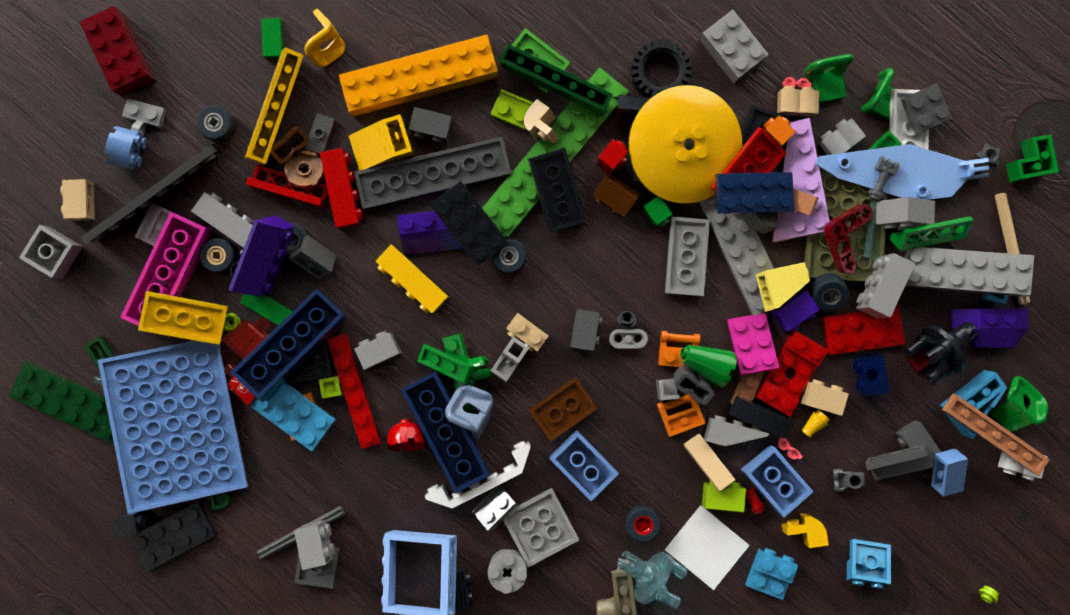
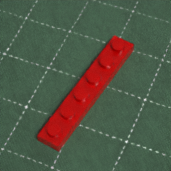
(353, 391)

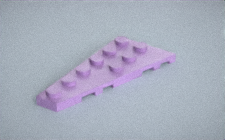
(807, 178)

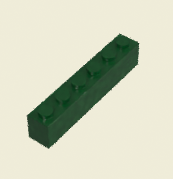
(555, 79)

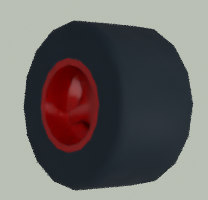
(642, 523)

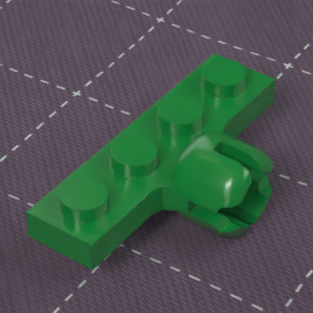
(456, 347)

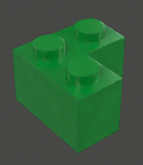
(1037, 162)

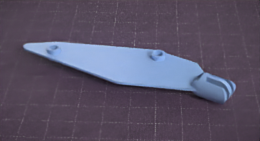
(919, 175)

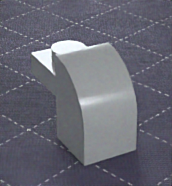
(509, 359)

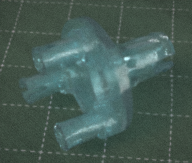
(652, 577)

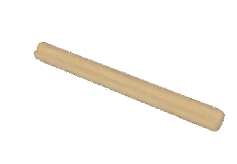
(1008, 232)

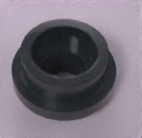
(626, 316)

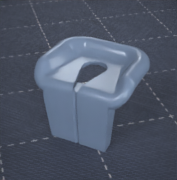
(478, 398)

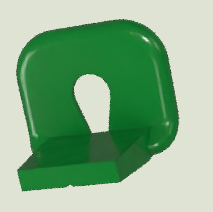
(829, 83)
(880, 101)
(1014, 414)

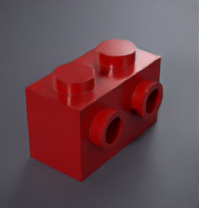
(613, 157)

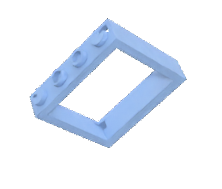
(448, 572)

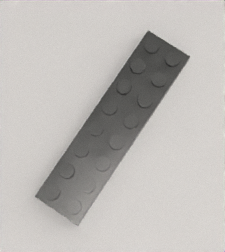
(432, 173)
(146, 197)

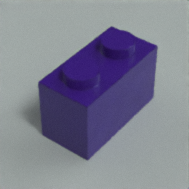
(795, 311)

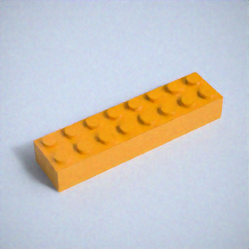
(418, 75)

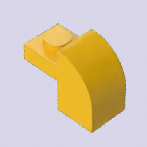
(812, 529)

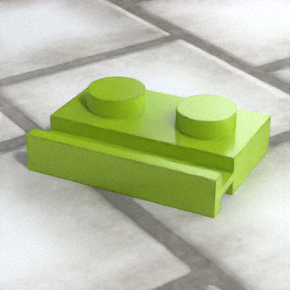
(511, 109)

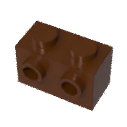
(615, 194)

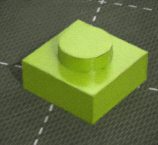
(330, 387)

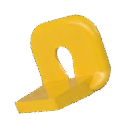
(333, 51)

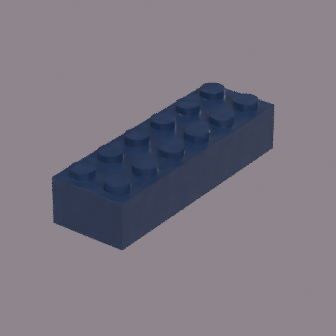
(289, 345)
(449, 442)

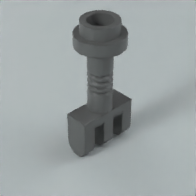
(885, 169)

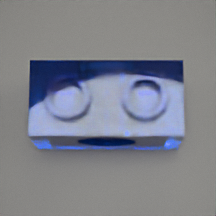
(879, 381)

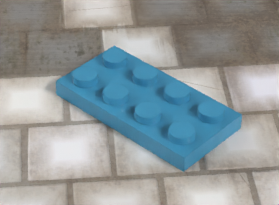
(295, 415)

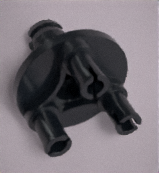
(944, 349)

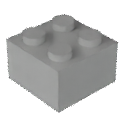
(905, 213)
(51, 252)
(314, 544)

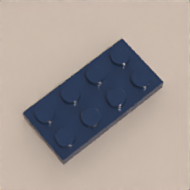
(754, 192)

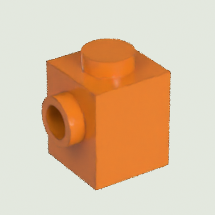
(779, 129)

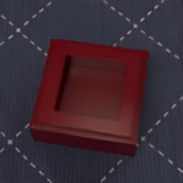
(918, 362)

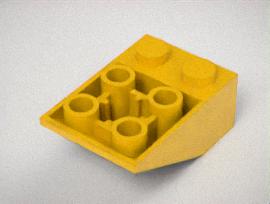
(381, 143)

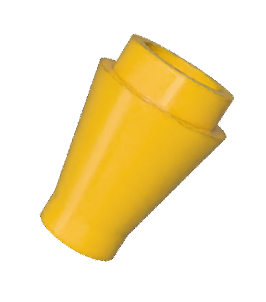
(816, 422)

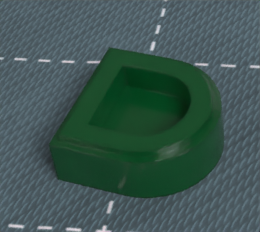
(220, 500)

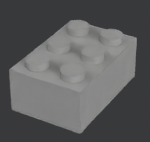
(733, 46)
(885, 285)

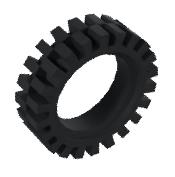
(655, 48)

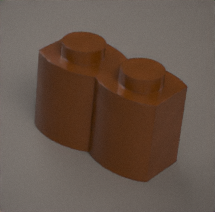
(293, 141)

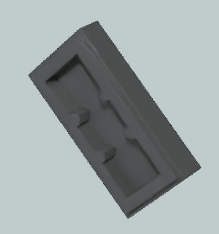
(320, 133)

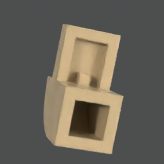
(538, 120)

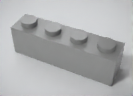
(223, 218)

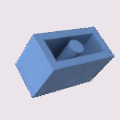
(949, 472)

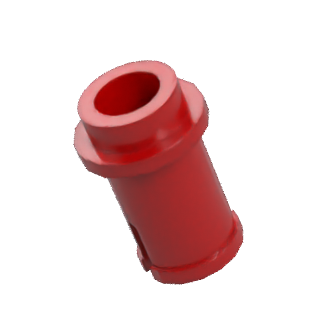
(754, 501)

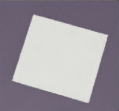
(707, 547)

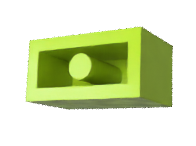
(729, 499)

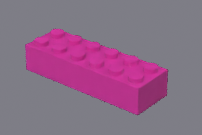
(169, 263)

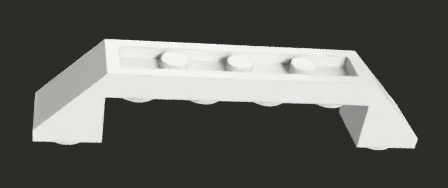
(441, 496)

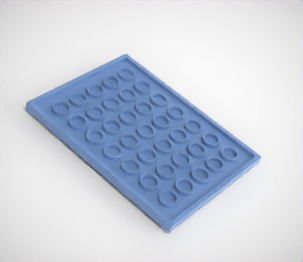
(172, 424)

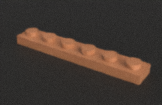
(995, 434)

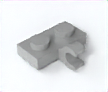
(143, 114)

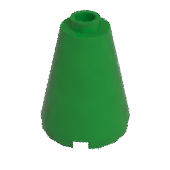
(709, 363)

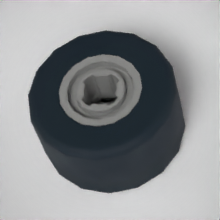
(221, 129)
(510, 258)

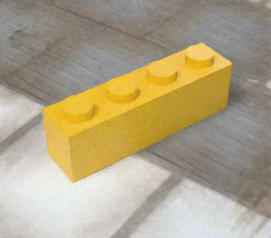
(412, 279)

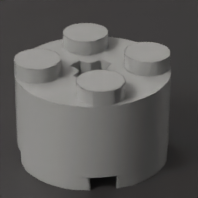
(507, 581)

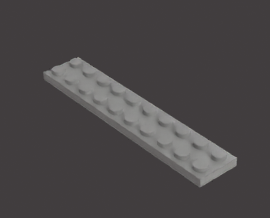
(740, 248)

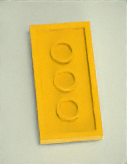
(182, 318)

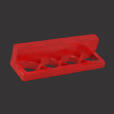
(284, 191)

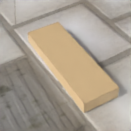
(709, 462)

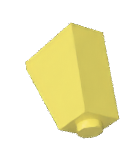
(781, 284)

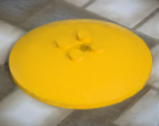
(659, 140)

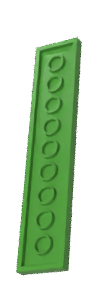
(574, 129)

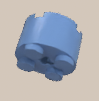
(125, 148)

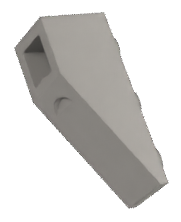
(726, 433)

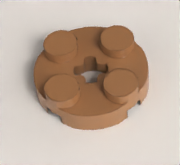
(304, 180)

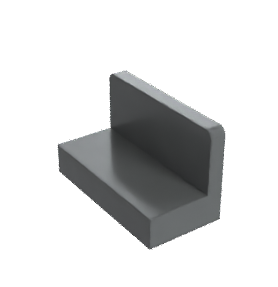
(314, 257)

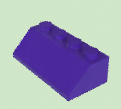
(425, 234)
(262, 256)

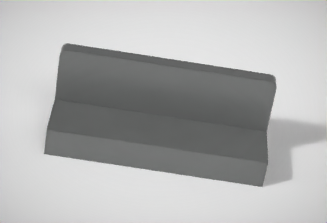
(899, 462)

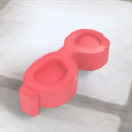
(803, 82)
(792, 453)

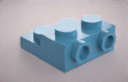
(869, 564)
(771, 573)

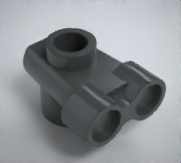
(842, 480)

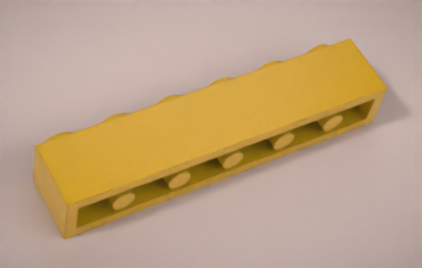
(274, 106)

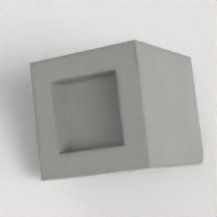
(666, 389)

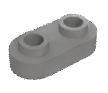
(628, 338)

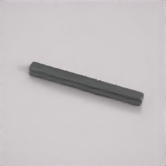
(290, 538)

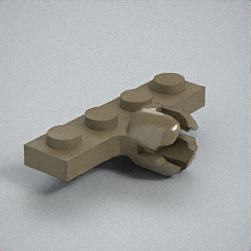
(623, 599)

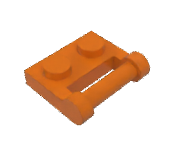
(670, 355)
(681, 420)

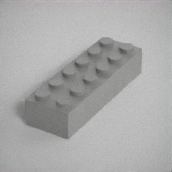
(971, 271)

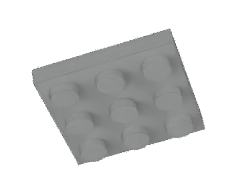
(540, 527)

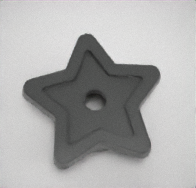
(993, 152)

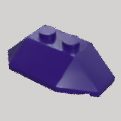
(994, 326)

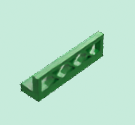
(932, 234)

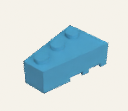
(982, 393)

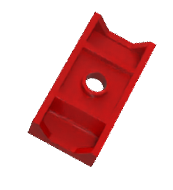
(803, 357)

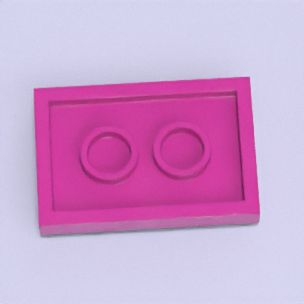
(752, 344)

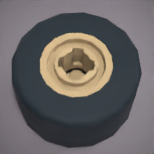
(223, 260)

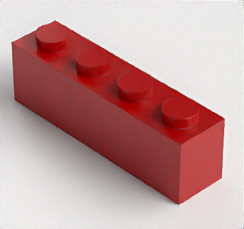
(340, 188)

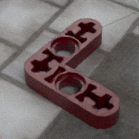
(846, 256)

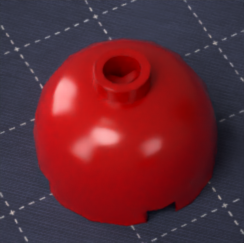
(406, 436)

